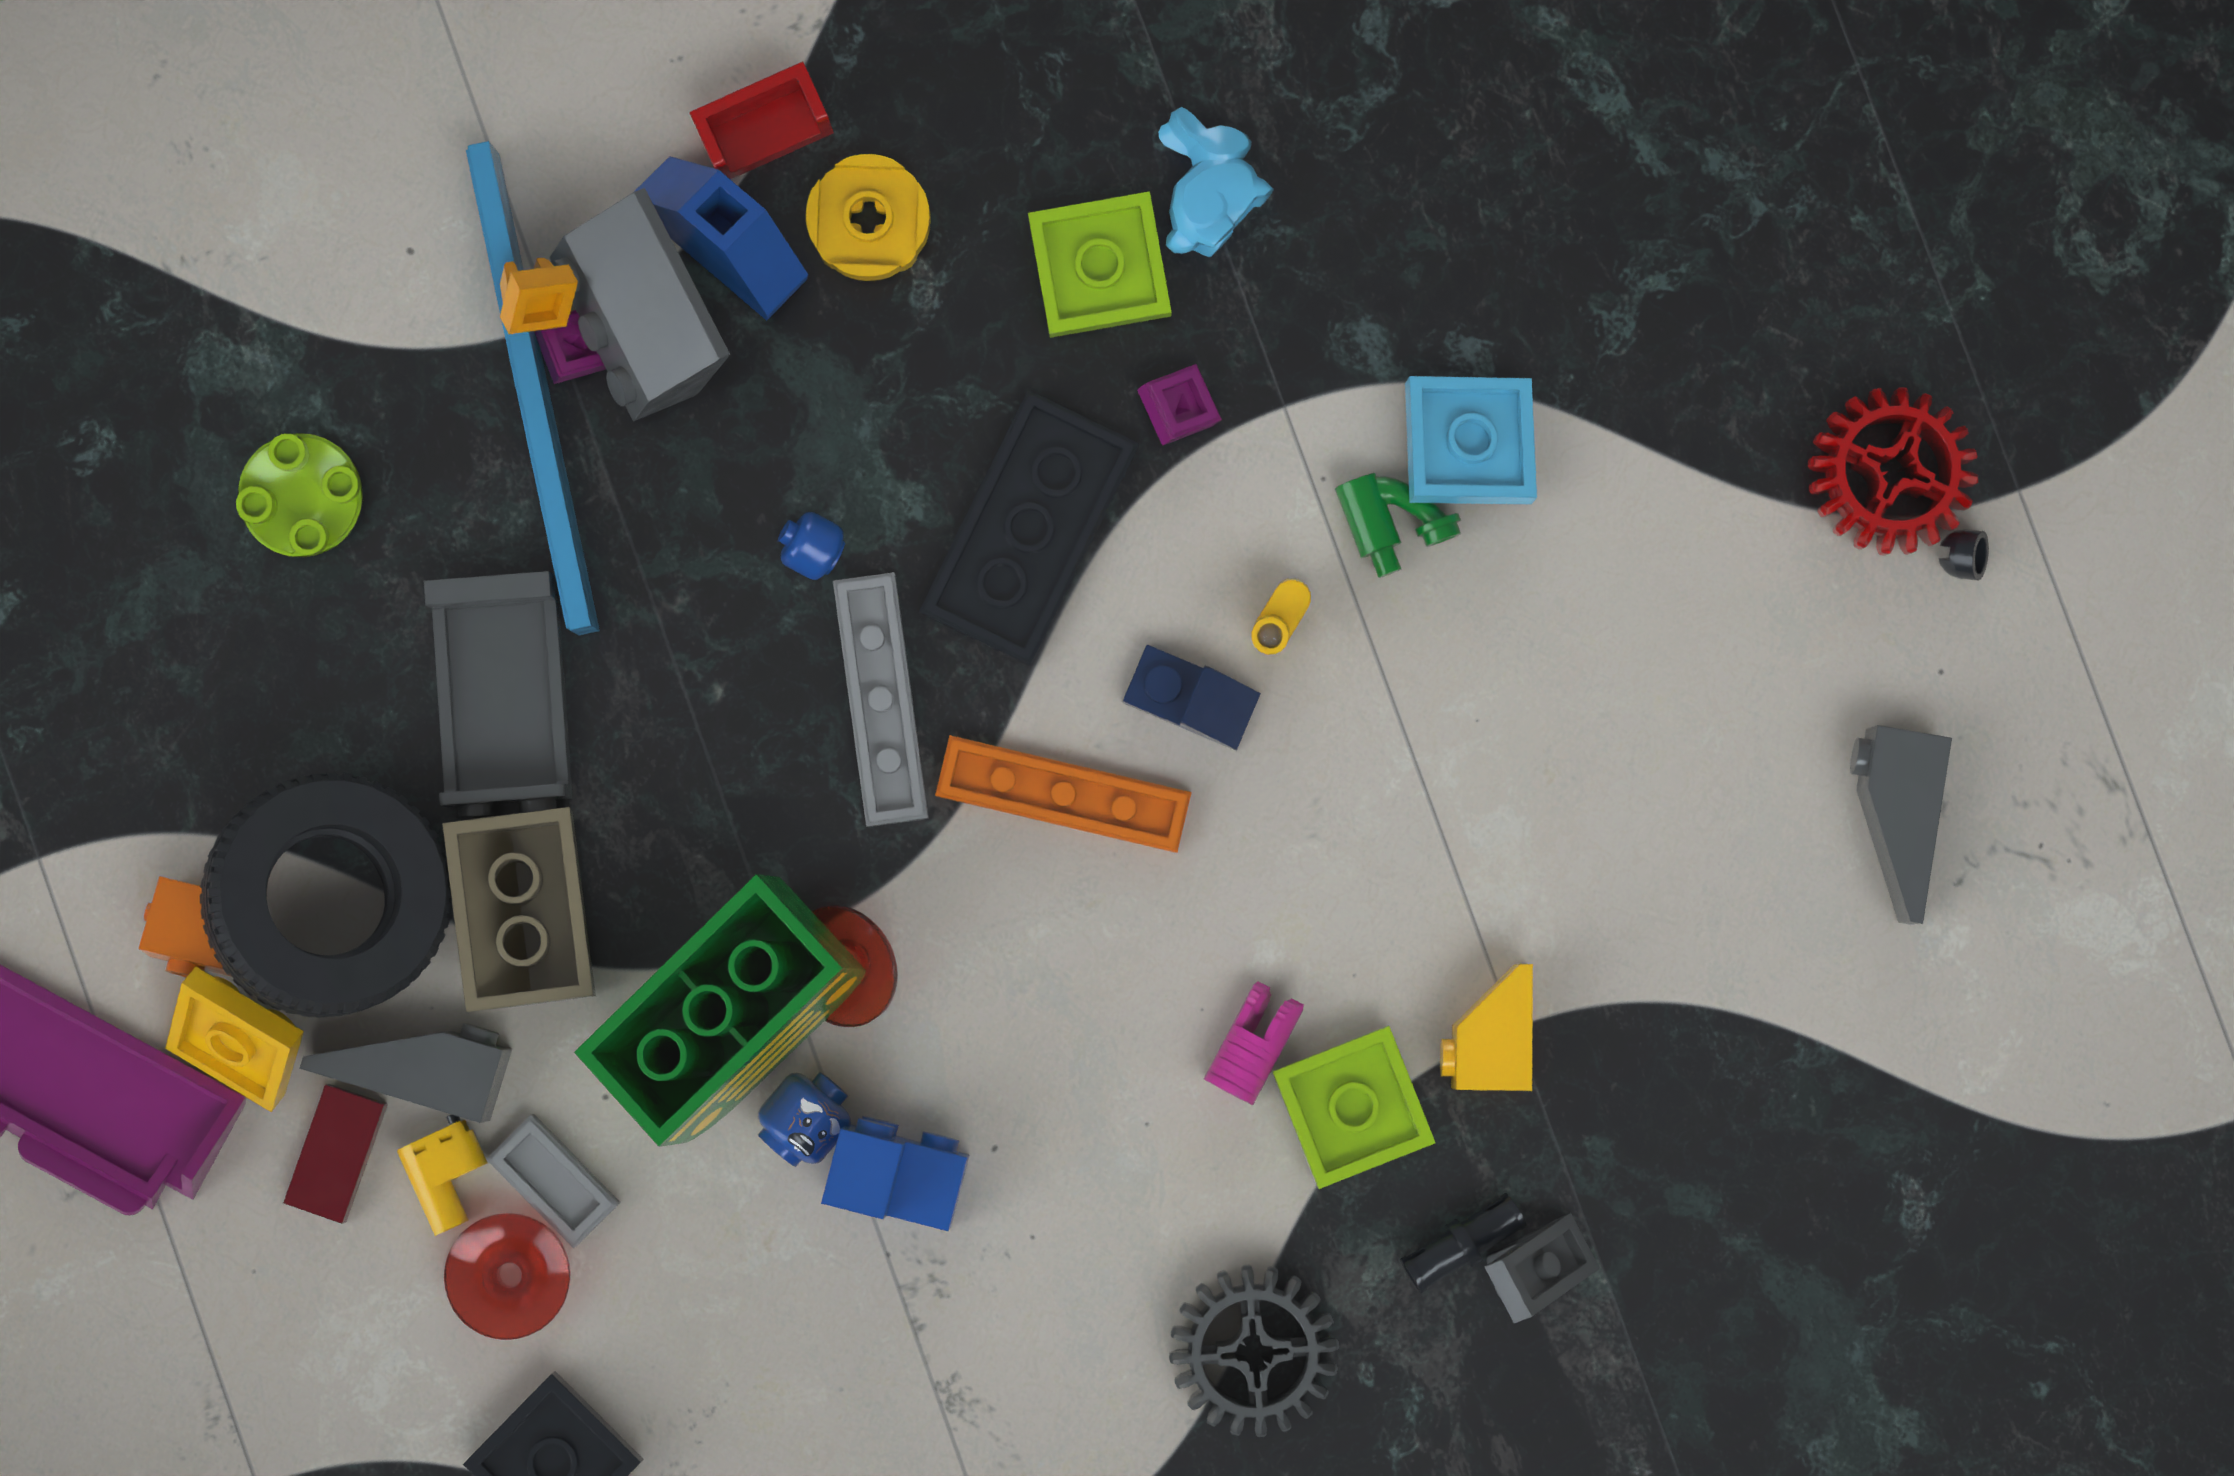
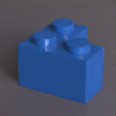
(894, 1175)

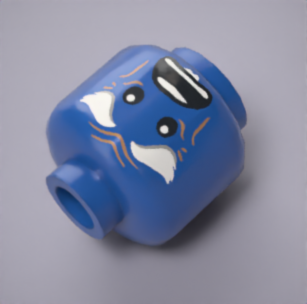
(803, 1118)

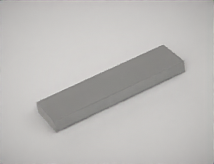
(880, 699)

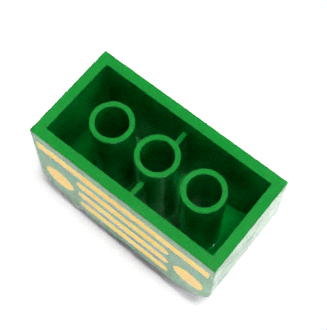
(722, 1012)

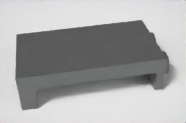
(500, 692)

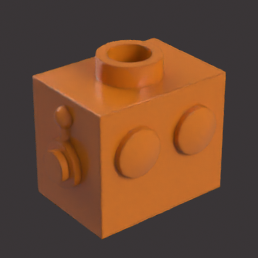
(176, 929)

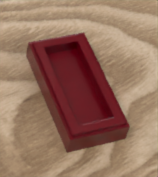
(335, 1153)

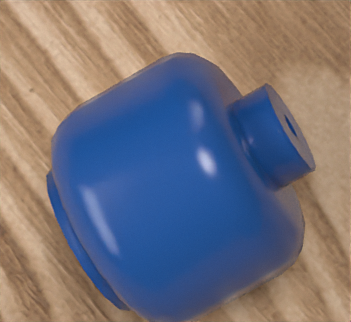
(811, 545)

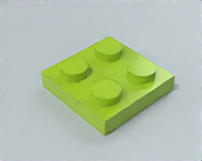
(1099, 264)
(1353, 1107)

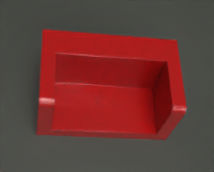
(762, 121)

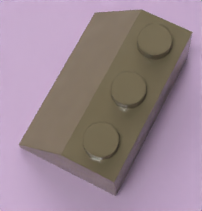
(519, 909)

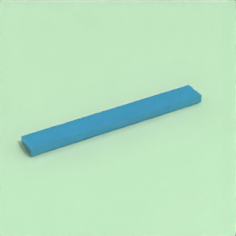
(534, 400)

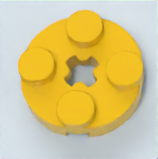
(843, 192)

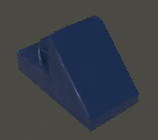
(1191, 697)

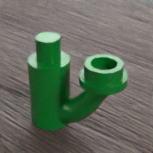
(1371, 523)

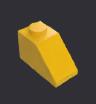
(1494, 1037)

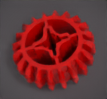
(1917, 479)

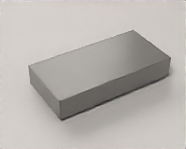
(553, 1181)

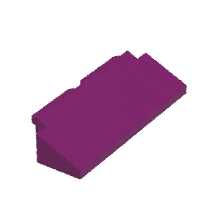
(103, 1103)

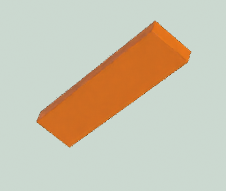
(1063, 794)

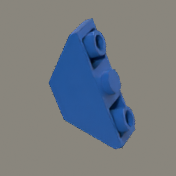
(726, 233)

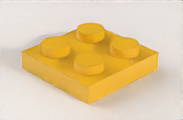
(234, 1038)

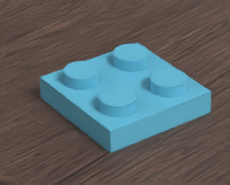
(1470, 440)

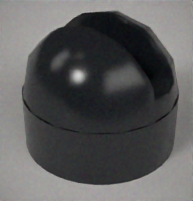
(1967, 554)

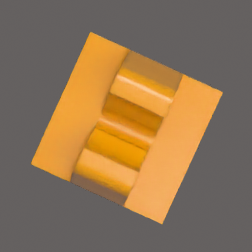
(536, 296)

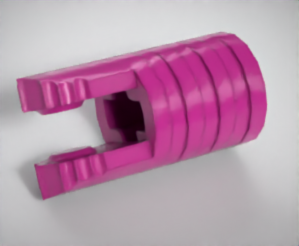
(1246, 1058)

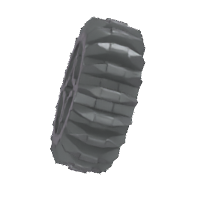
(1220, 1353)

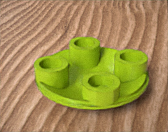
(299, 495)

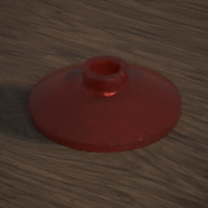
(874, 953)
(475, 1281)

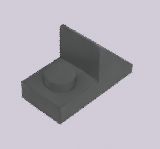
(1540, 1267)

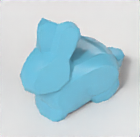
(1215, 189)

